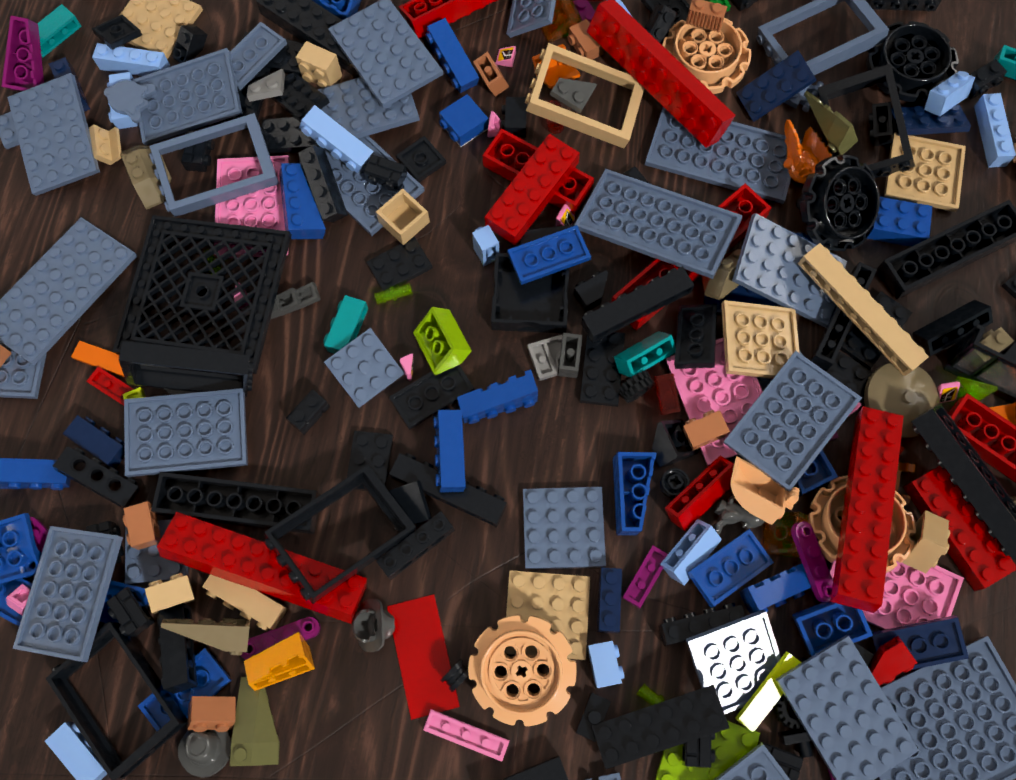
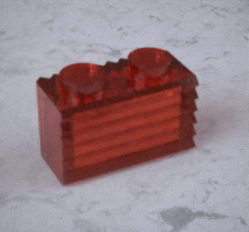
(667, 394)

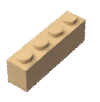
(248, 600)

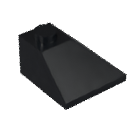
(671, 443)

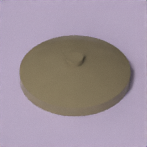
(901, 394)

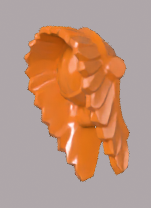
(805, 156)

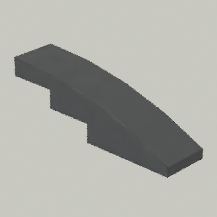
(293, 300)

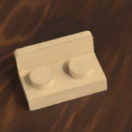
(105, 144)

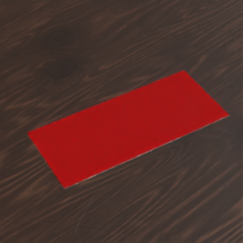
(422, 656)

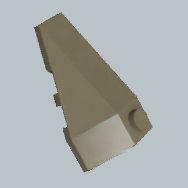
(228, 635)

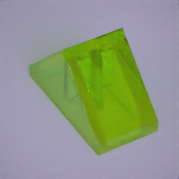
(974, 388)

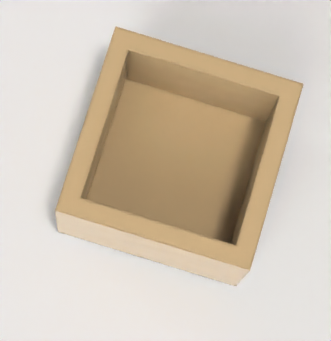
(318, 65)
(403, 216)
(929, 541)
(169, 593)

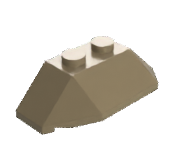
(143, 176)
(722, 281)

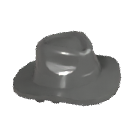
(372, 625)
(204, 752)

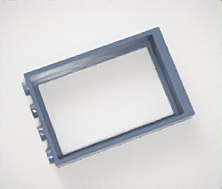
(877, 33)
(222, 193)

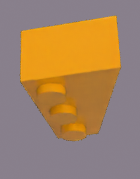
(279, 662)

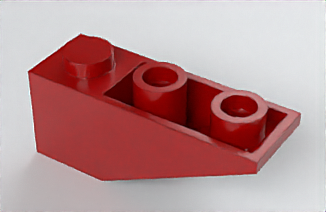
(891, 660)

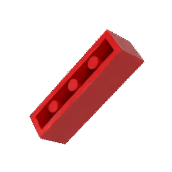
(701, 493)

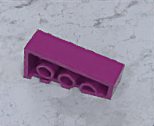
(23, 56)

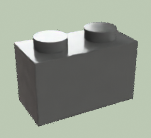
(570, 355)

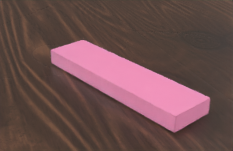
(466, 735)

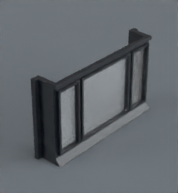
(983, 364)

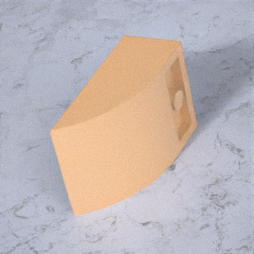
(760, 493)

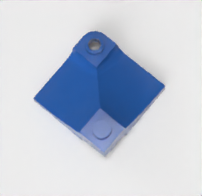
(17, 549)

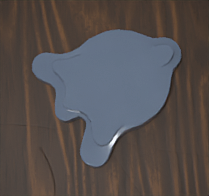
(129, 98)

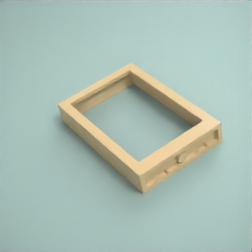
(576, 121)

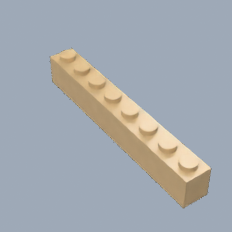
(863, 309)

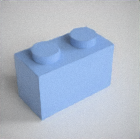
(485, 244)
(604, 664)

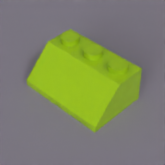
(441, 340)

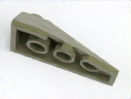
(835, 127)
(254, 731)

